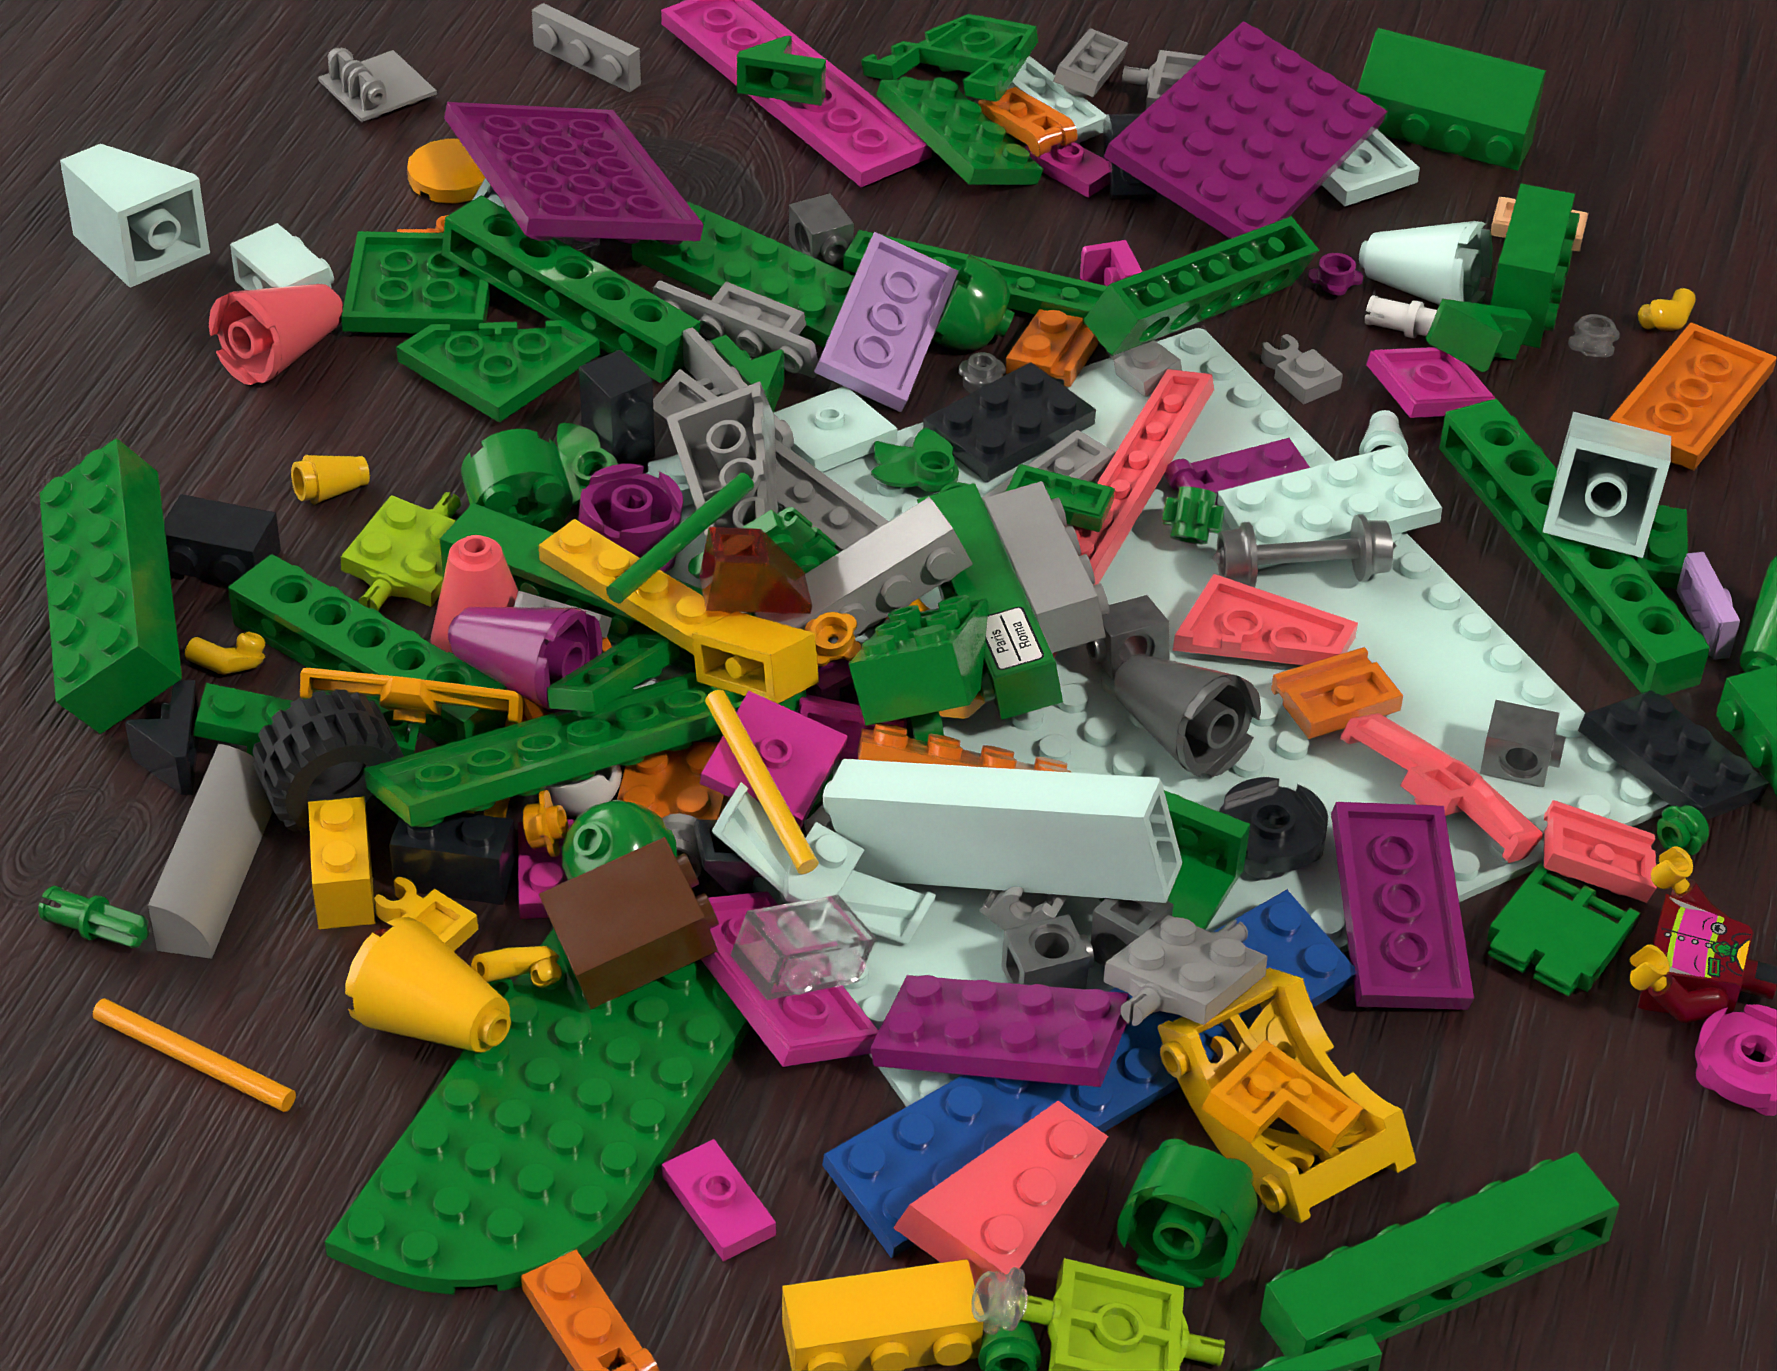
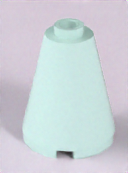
(1431, 260)

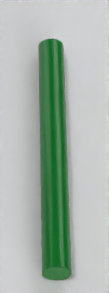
(679, 538)

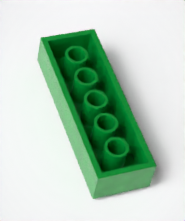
(108, 587)

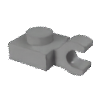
(1145, 366)

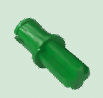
(94, 917)

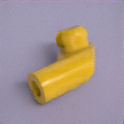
(1668, 314)
(227, 660)
(517, 961)

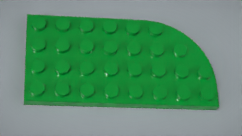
(543, 1133)

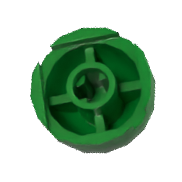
(974, 308)
(608, 833)

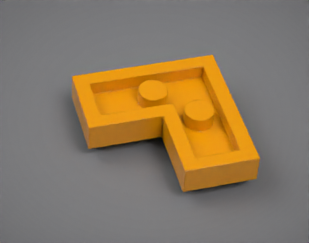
(1275, 1086)

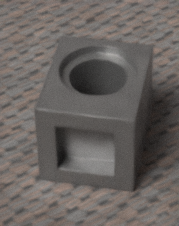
(820, 229)
(1130, 630)
(1522, 743)
(1121, 922)
(1047, 954)

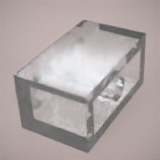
(802, 947)

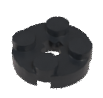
(1284, 848)

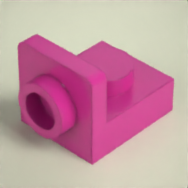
(1108, 263)

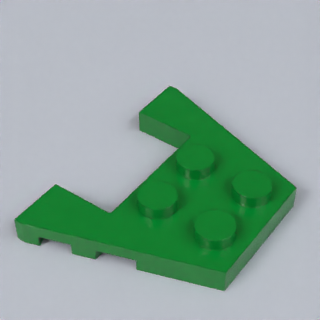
(972, 43)

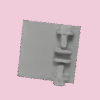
(373, 84)

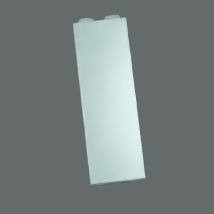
(1007, 828)

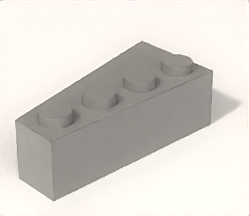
(728, 439)

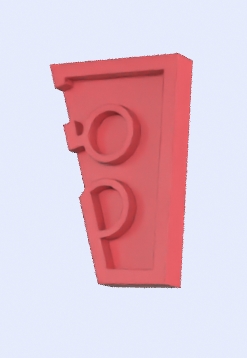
(1261, 626)

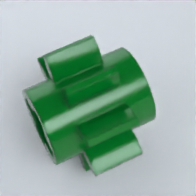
(1193, 515)

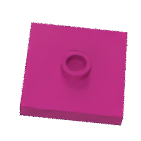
(1427, 380)
(793, 748)

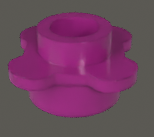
(1336, 273)

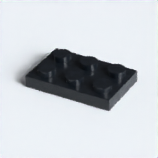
(1010, 421)
(1673, 755)

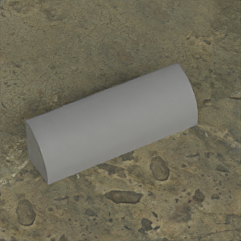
(210, 856)

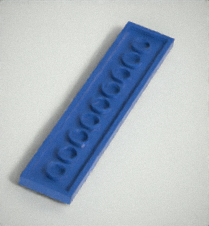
(958, 1122)

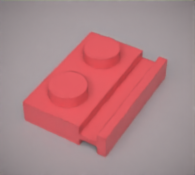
(1599, 851)

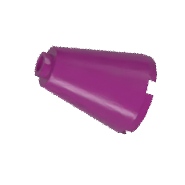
(526, 645)

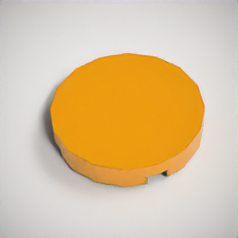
(444, 172)

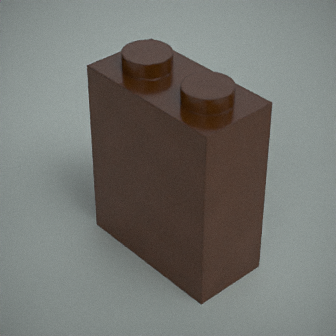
(631, 921)

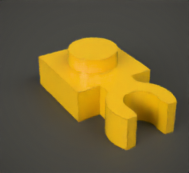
(437, 911)

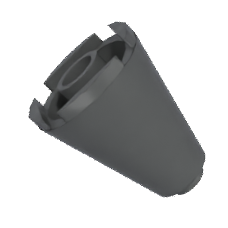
(1190, 710)

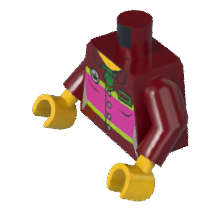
(1696, 952)

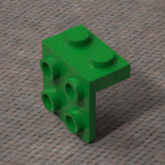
(1211, 856)

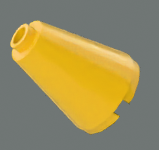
(424, 990)

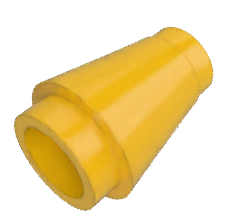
(325, 477)

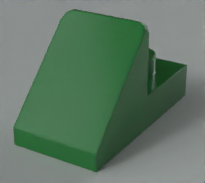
(776, 73)
(1478, 332)
(766, 369)

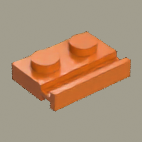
(1054, 344)
(1335, 690)

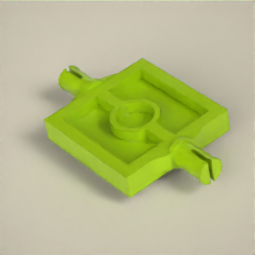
(401, 551)
(1117, 1323)

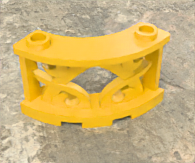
(1292, 1026)

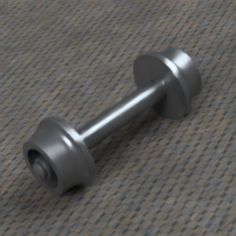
(1368, 547)

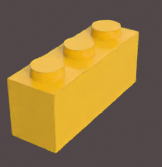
(883, 1320)

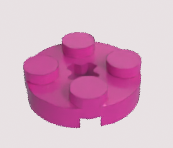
(1723, 1062)

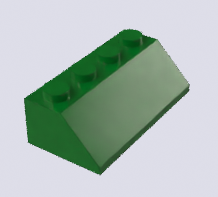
(1453, 98)

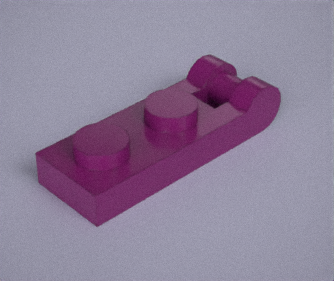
(1236, 467)

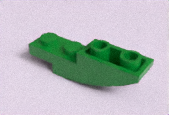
(240, 715)

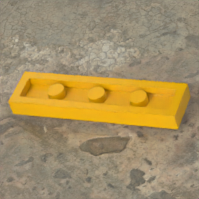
(658, 603)

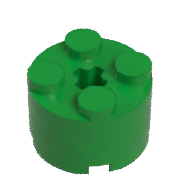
(519, 478)
(1188, 1214)

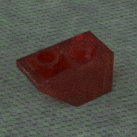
(751, 574)

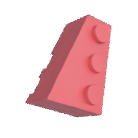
(1006, 1195)

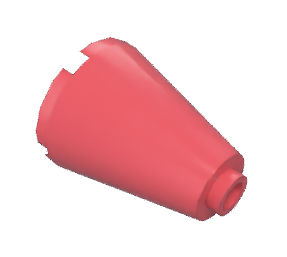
(271, 327)
(472, 578)

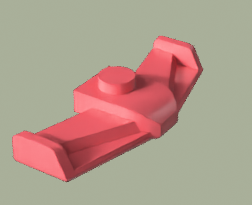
(1446, 782)

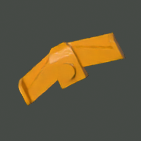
(412, 696)

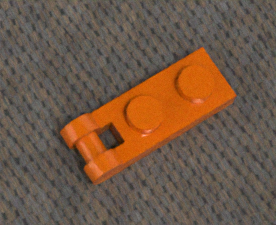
(1030, 121)
(583, 1317)

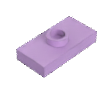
(1708, 605)

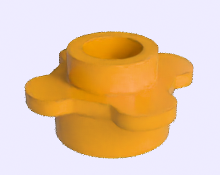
(834, 625)
(545, 824)

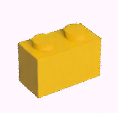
(755, 656)
(341, 863)

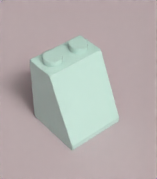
(134, 212)
(1608, 484)

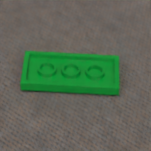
(959, 132)

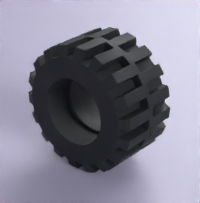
(321, 754)

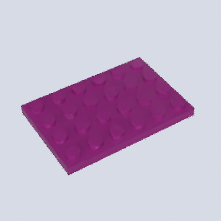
(1245, 133)
(572, 173)

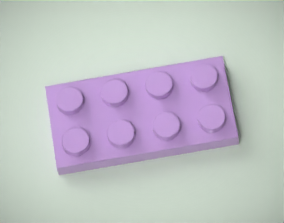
(886, 322)

